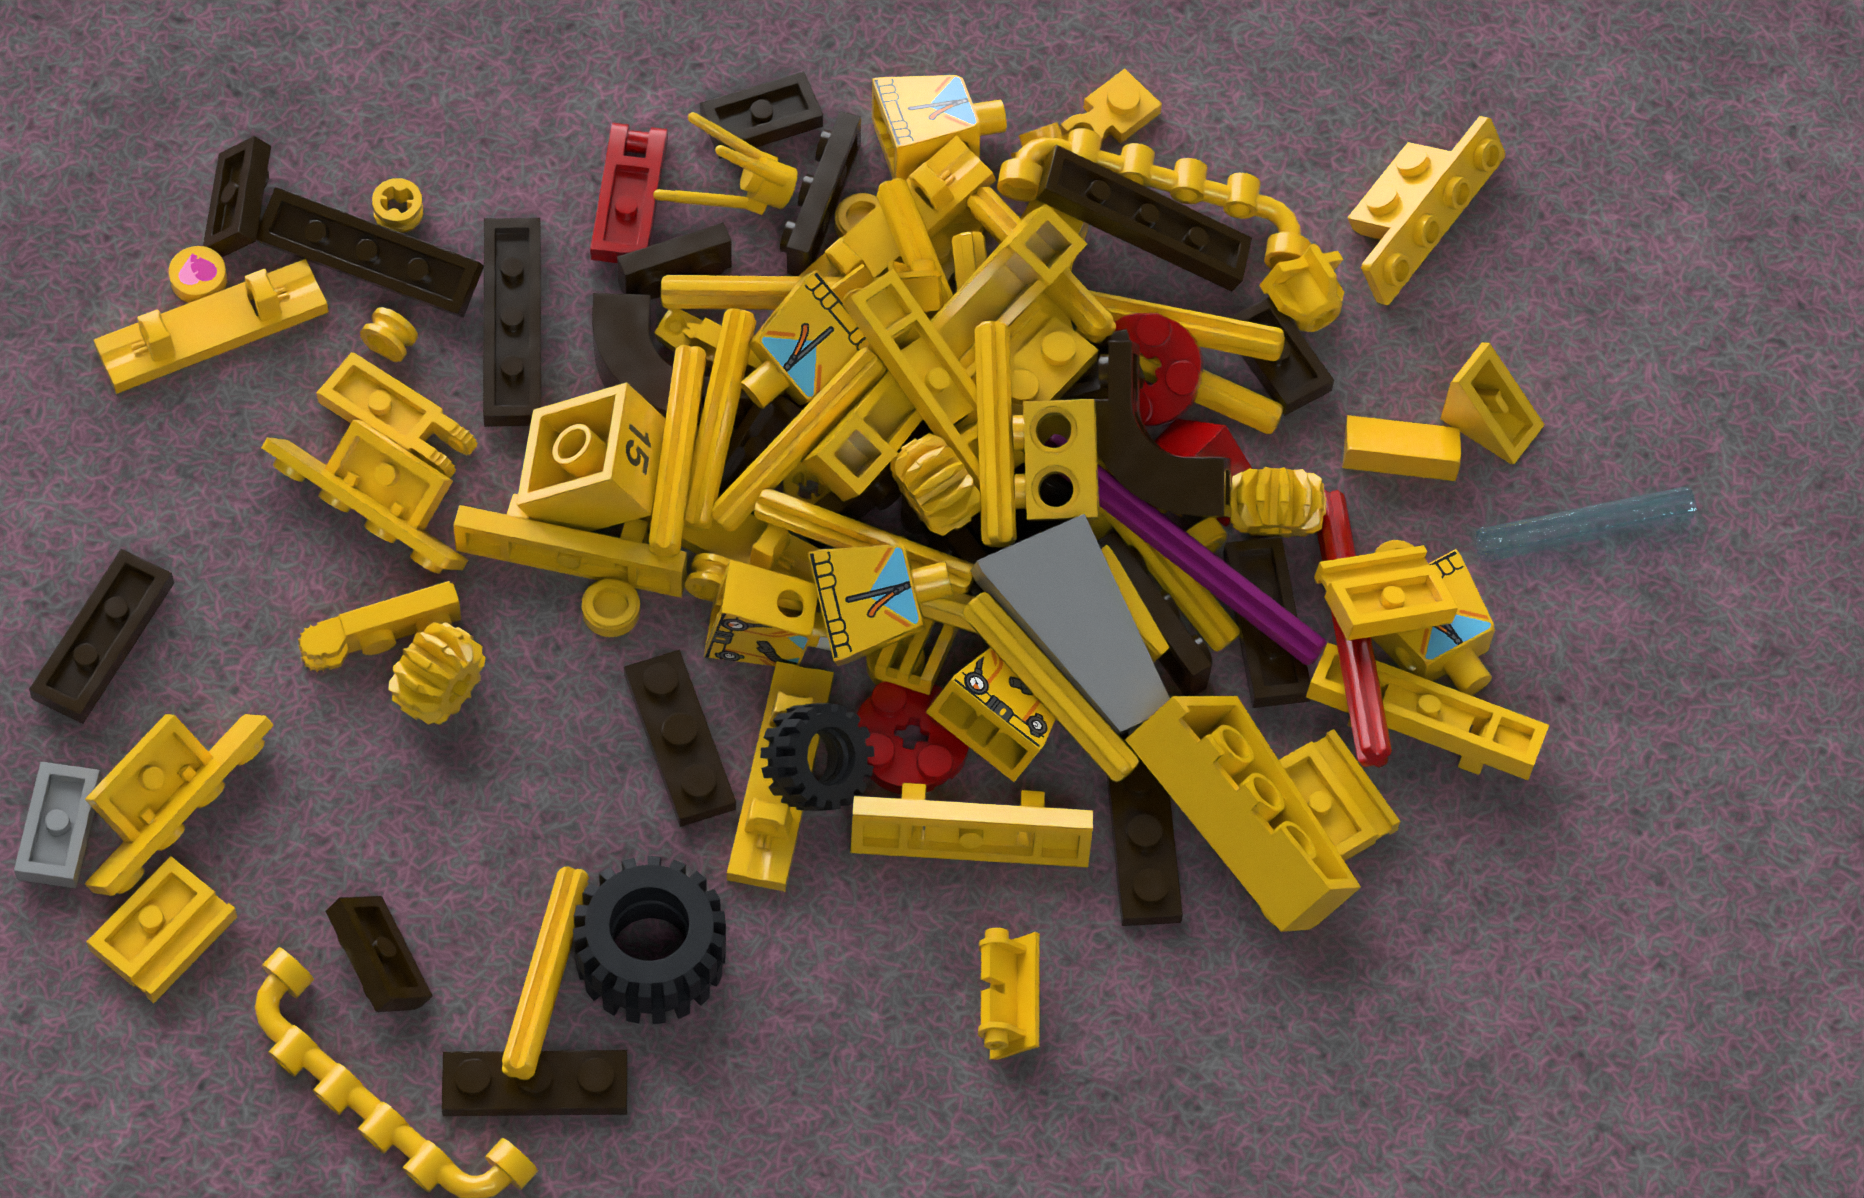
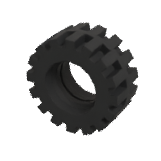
(845, 758)

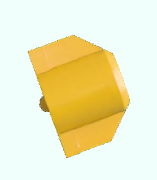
(1307, 288)

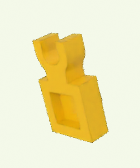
(1116, 109)

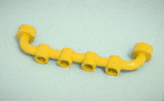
(1187, 184)
(382, 1124)

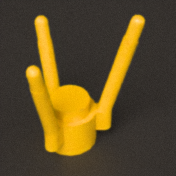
(762, 177)

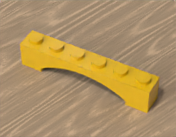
(997, 291)

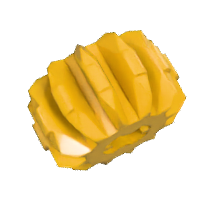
(936, 484)
(1277, 502)
(436, 673)

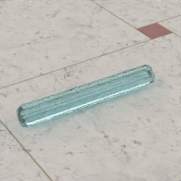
(1585, 524)

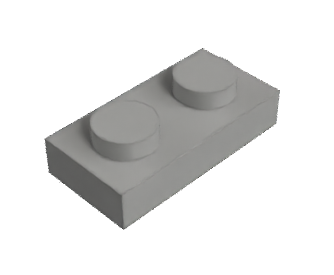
(57, 825)

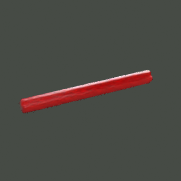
(1356, 655)

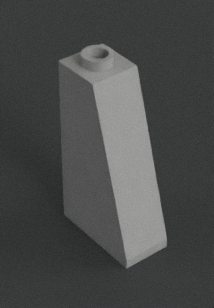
(1075, 613)

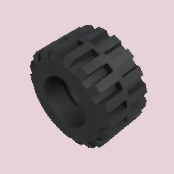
(656, 984)

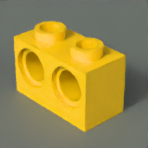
(1074, 459)

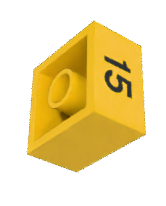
(592, 460)

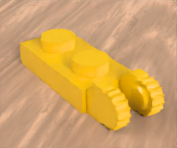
(401, 414)
(377, 626)

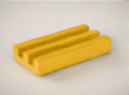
(904, 676)

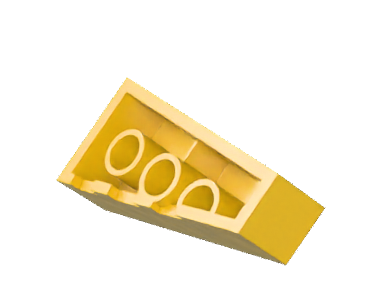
(1245, 807)

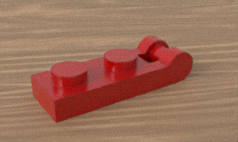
(626, 192)

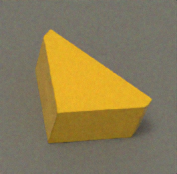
(1491, 406)

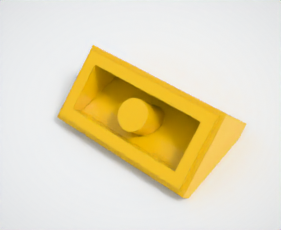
(1402, 448)

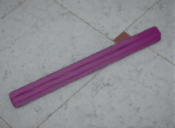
(1205, 566)

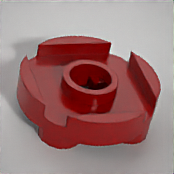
(1179, 369)
(930, 762)

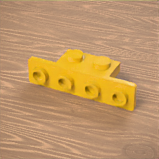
(1419, 202)
(380, 483)
(160, 788)

